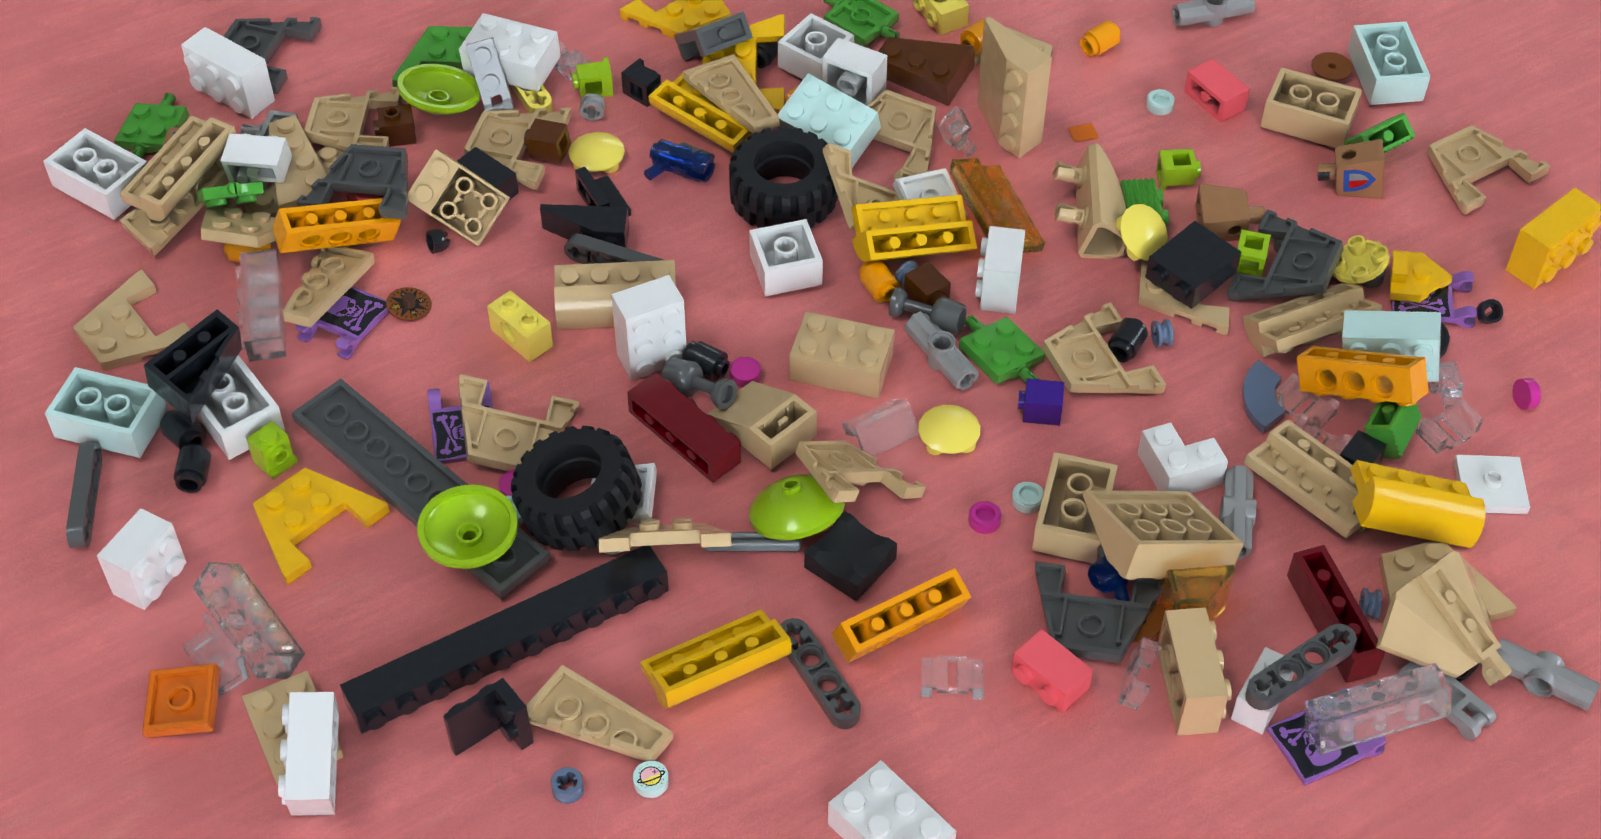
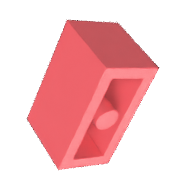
(1216, 90)
(1051, 671)

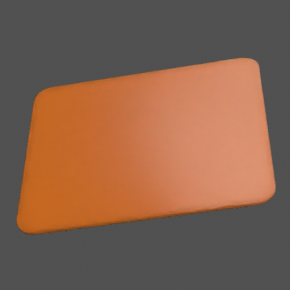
(1083, 132)

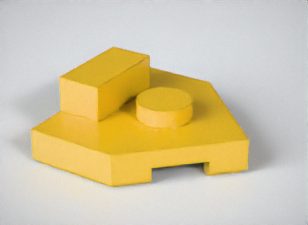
(1415, 276)

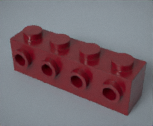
(684, 427)
(1331, 602)

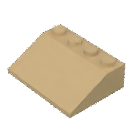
(1013, 88)
(1159, 532)

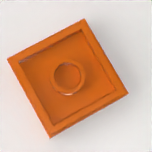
(181, 700)

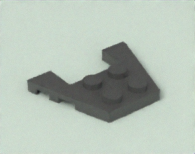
(265, 37)
(366, 171)
(1300, 266)
(1094, 625)

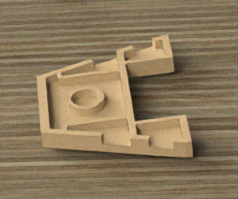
(341, 119)
(907, 126)
(502, 138)
(1473, 155)
(853, 189)
(232, 226)
(1161, 301)
(117, 333)
(1088, 363)
(502, 437)
(841, 463)
(652, 533)
(1407, 563)

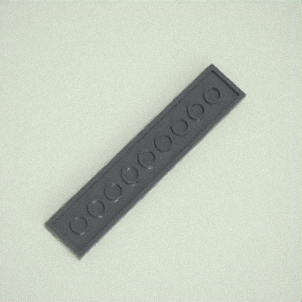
(403, 472)

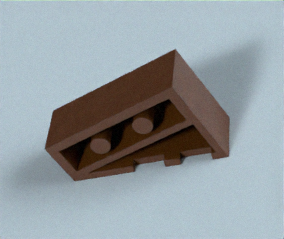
(928, 66)

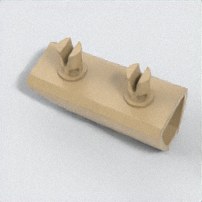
(1097, 204)

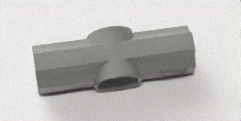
(1209, 11)
(941, 351)
(1238, 506)
(1546, 675)

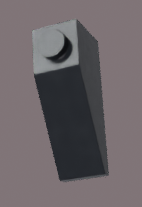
(598, 222)

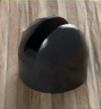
(436, 240)
(1492, 316)

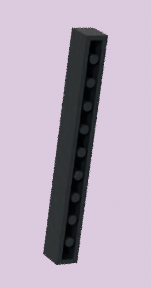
(504, 638)

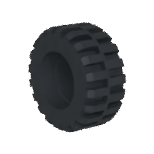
(781, 154)
(559, 463)

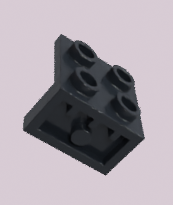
(490, 709)

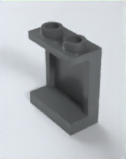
(713, 36)

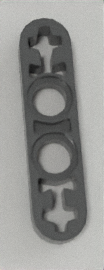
(588, 251)
(84, 494)
(1301, 666)
(822, 671)

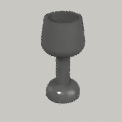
(945, 313)
(688, 379)

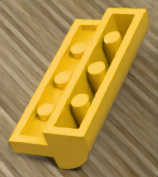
(698, 113)
(912, 228)
(1416, 505)
(715, 658)

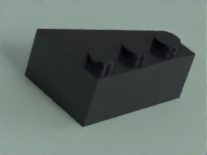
(195, 364)

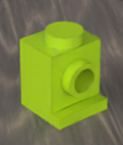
(593, 78)
(1177, 168)
(1253, 252)
(271, 450)

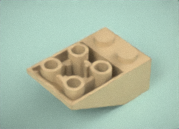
(457, 197)
(768, 422)

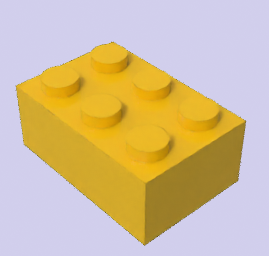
(1554, 238)

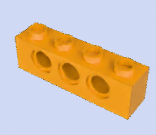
(332, 225)
(1363, 375)
(901, 615)

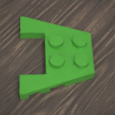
(436, 46)

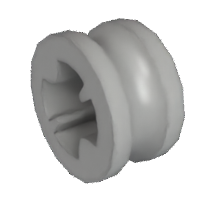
(589, 113)

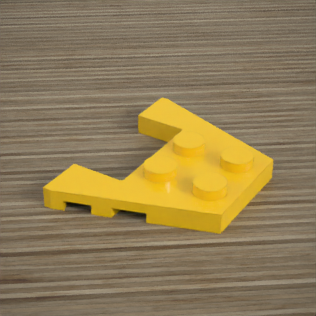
(676, 16)
(746, 52)
(302, 507)

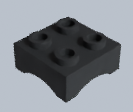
(850, 556)

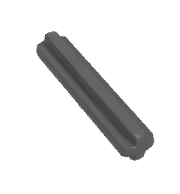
(755, 542)

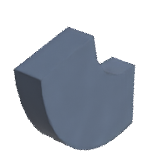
(1260, 397)

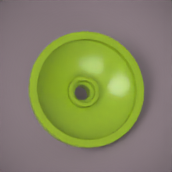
(438, 89)
(793, 509)
(466, 514)

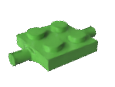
(863, 19)
(148, 125)
(219, 195)
(1001, 349)

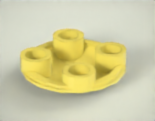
(597, 152)
(1141, 231)
(1361, 261)
(949, 430)

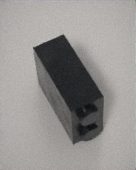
(1193, 264)

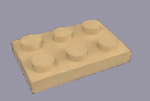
(265, 713)

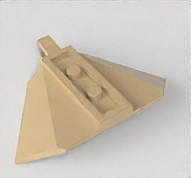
(1443, 622)

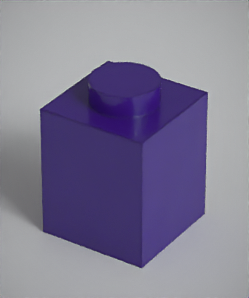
(1042, 401)

